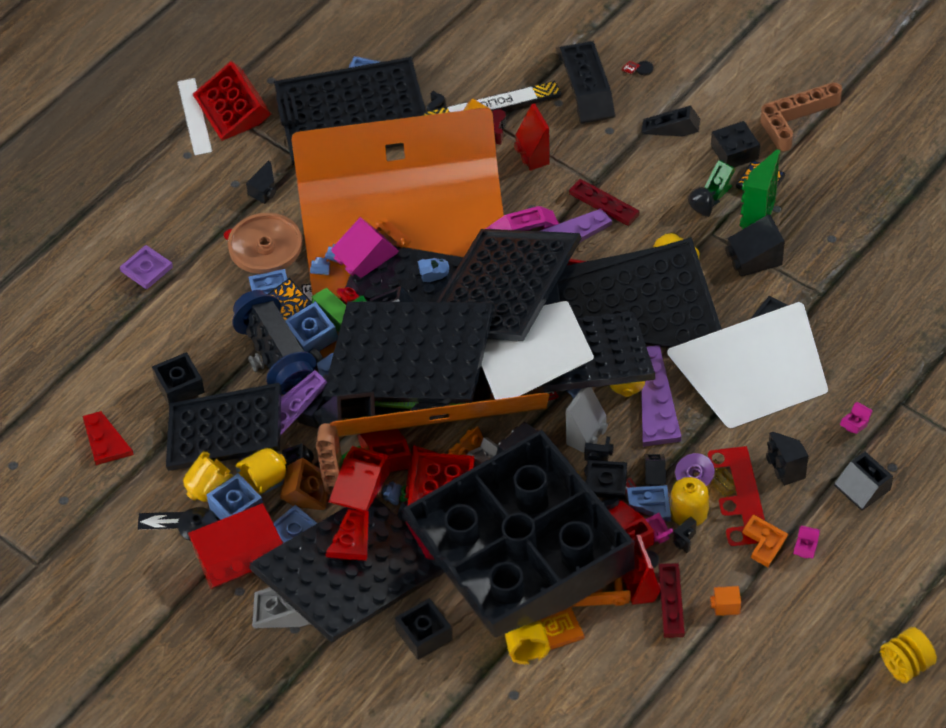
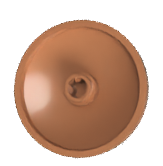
(264, 243)

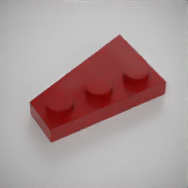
(104, 439)
(352, 537)

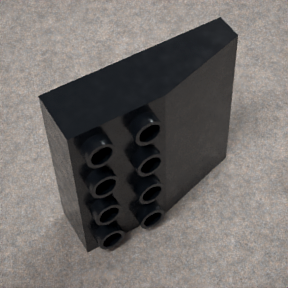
(522, 535)

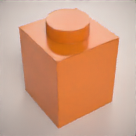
(726, 601)

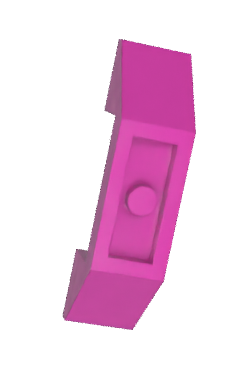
(526, 220)

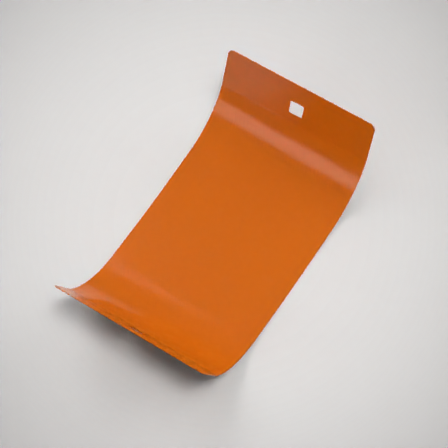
(434, 196)

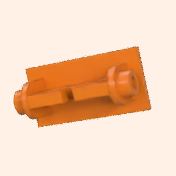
(392, 233)
(468, 442)

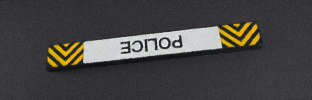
(511, 99)

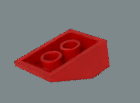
(533, 140)
(642, 579)

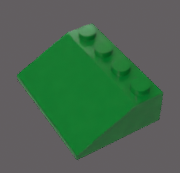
(760, 190)

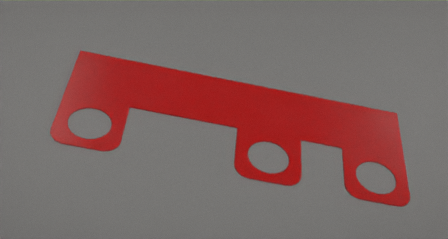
(747, 497)

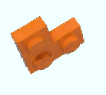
(769, 539)

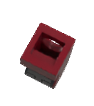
(499, 121)

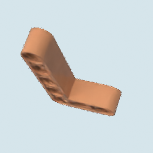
(777, 113)
(330, 456)

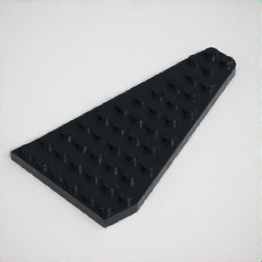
(656, 283)

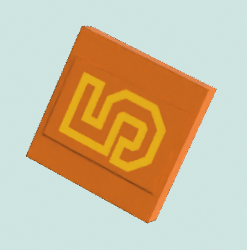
(562, 628)

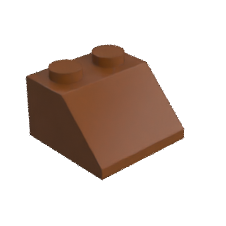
(304, 486)

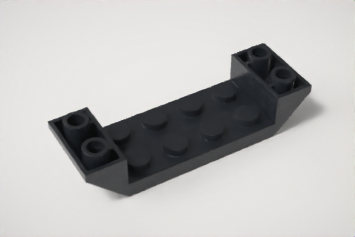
(587, 81)

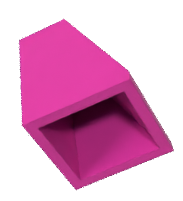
(362, 249)

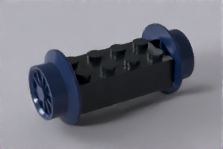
(261, 320)

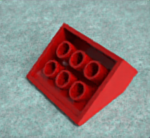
(231, 102)
(436, 470)
(233, 543)

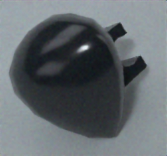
(702, 201)

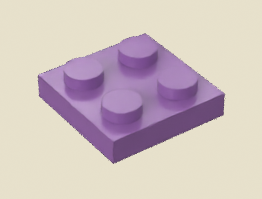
(146, 267)

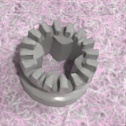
(255, 362)

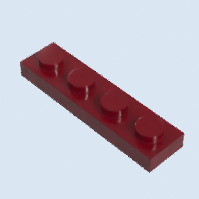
(601, 200)
(671, 600)

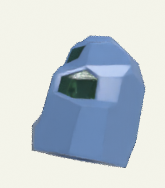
(433, 269)

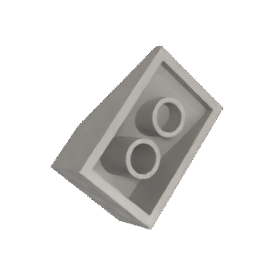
(584, 420)
(274, 611)

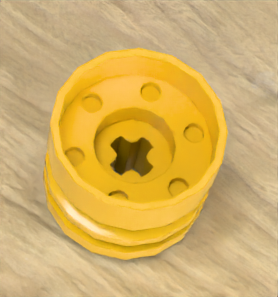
(908, 654)

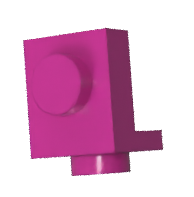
(857, 418)
(661, 532)
(807, 542)

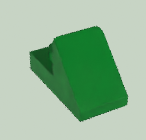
(720, 179)

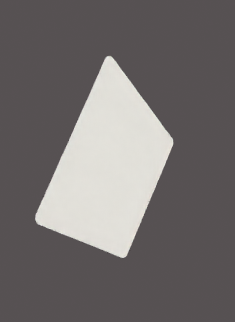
(547, 352)
(754, 365)

